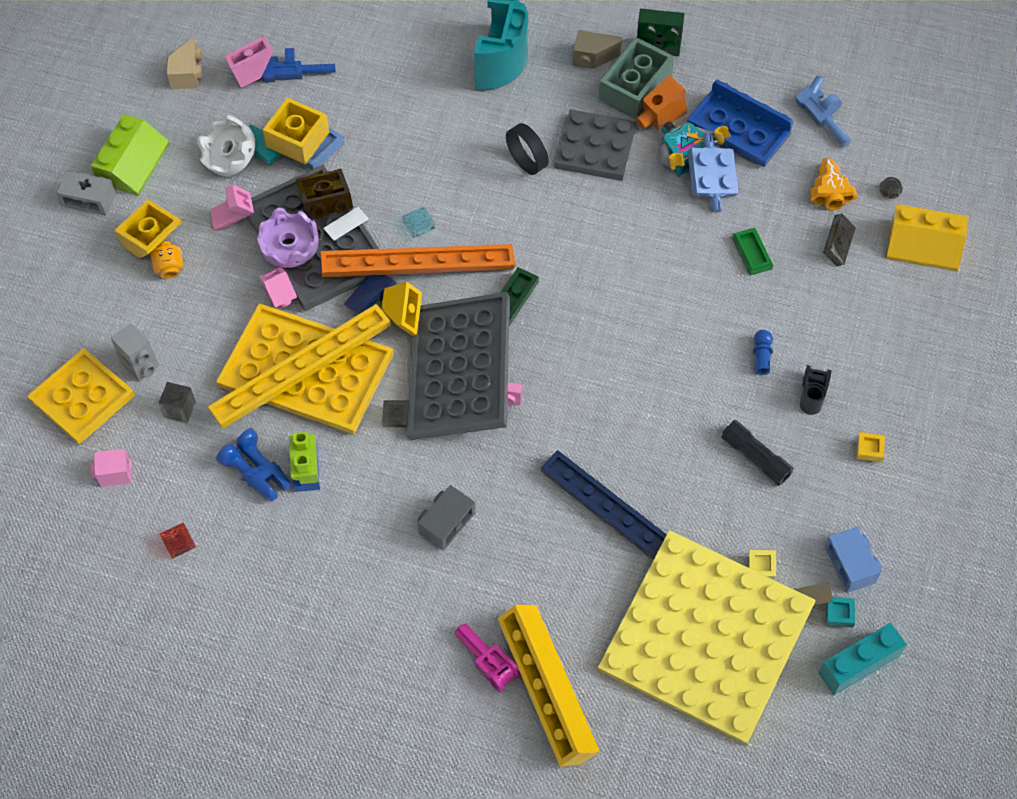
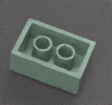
(635, 76)

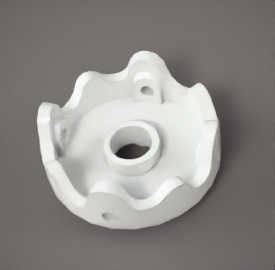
(215, 147)

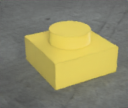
(763, 562)

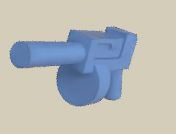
(822, 110)

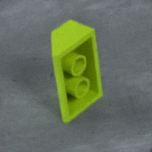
(130, 154)

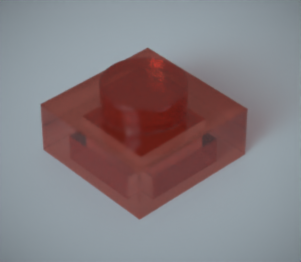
(177, 540)

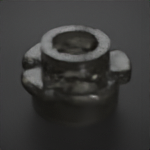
(893, 184)

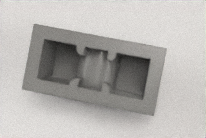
(86, 192)
(135, 352)

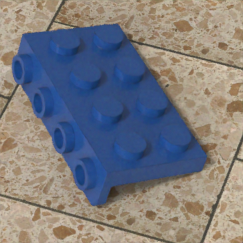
(753, 126)

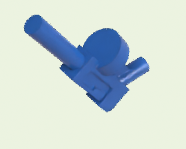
(291, 68)

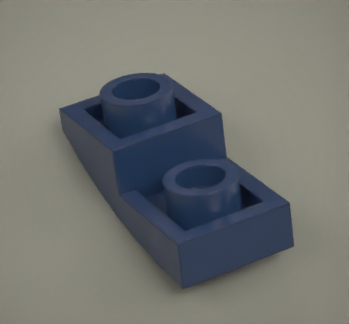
(369, 292)

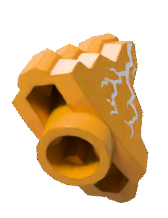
(831, 187)

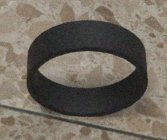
(535, 145)

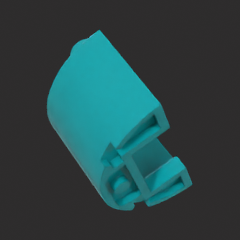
(505, 50)

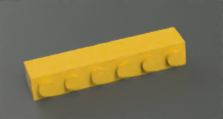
(548, 685)

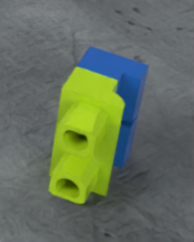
(304, 462)

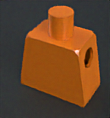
(663, 104)

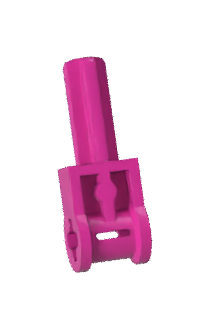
(491, 661)

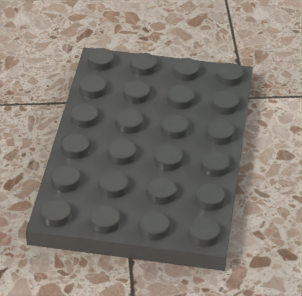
(307, 278)
(460, 367)

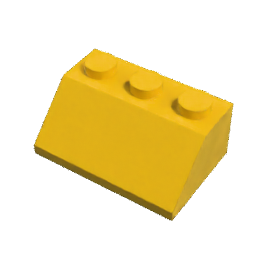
(927, 237)

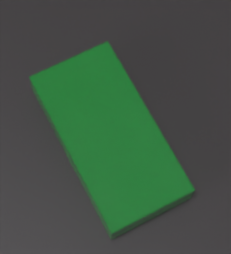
(752, 251)

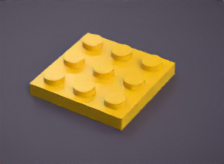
(81, 396)

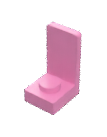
(237, 207)

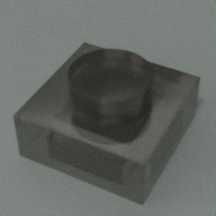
(395, 413)

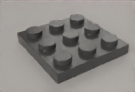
(595, 145)

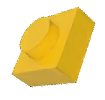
(870, 447)

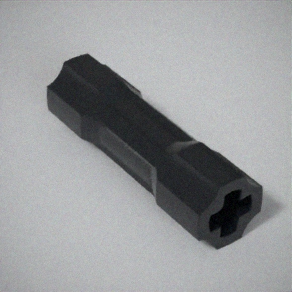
(772, 465)

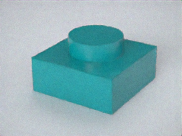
(840, 612)

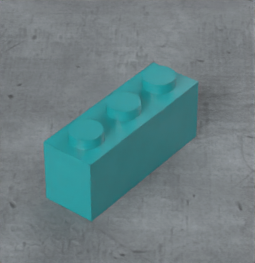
(862, 658)

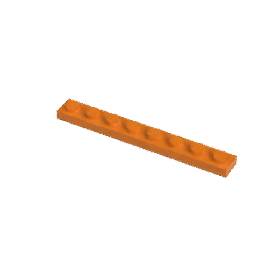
(417, 260)

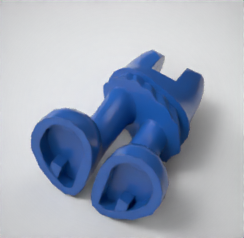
(255, 477)

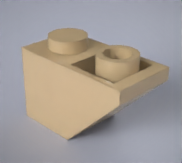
(184, 66)

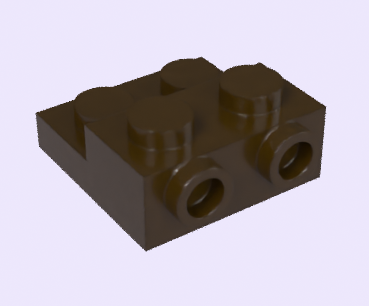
(324, 194)

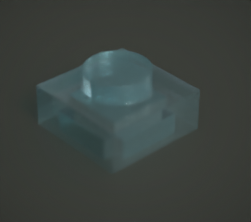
(418, 222)

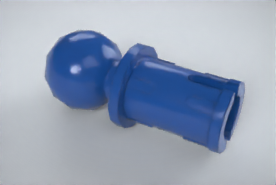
(762, 351)

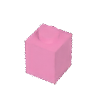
(278, 287)
(111, 467)

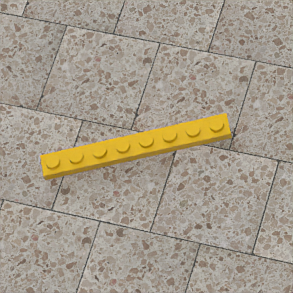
(299, 366)

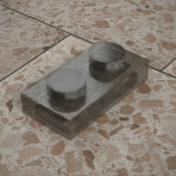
(839, 239)

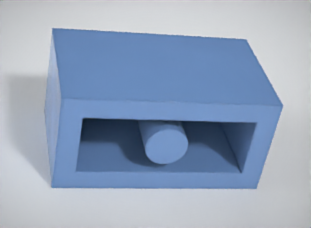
(853, 559)

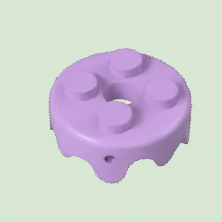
(285, 226)

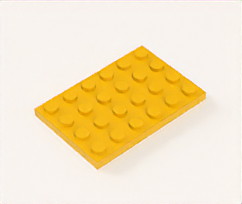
(330, 396)

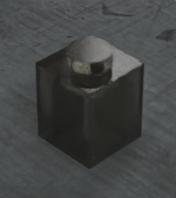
(177, 402)

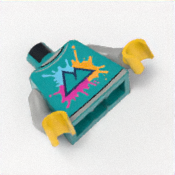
(681, 139)

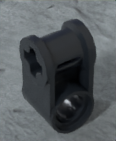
(815, 386)

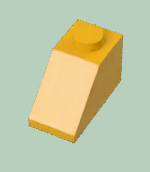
(402, 306)

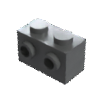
(446, 517)

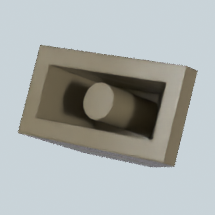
(595, 49)

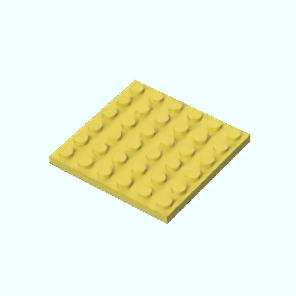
(707, 636)

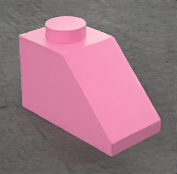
(250, 61)

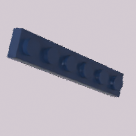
(604, 503)

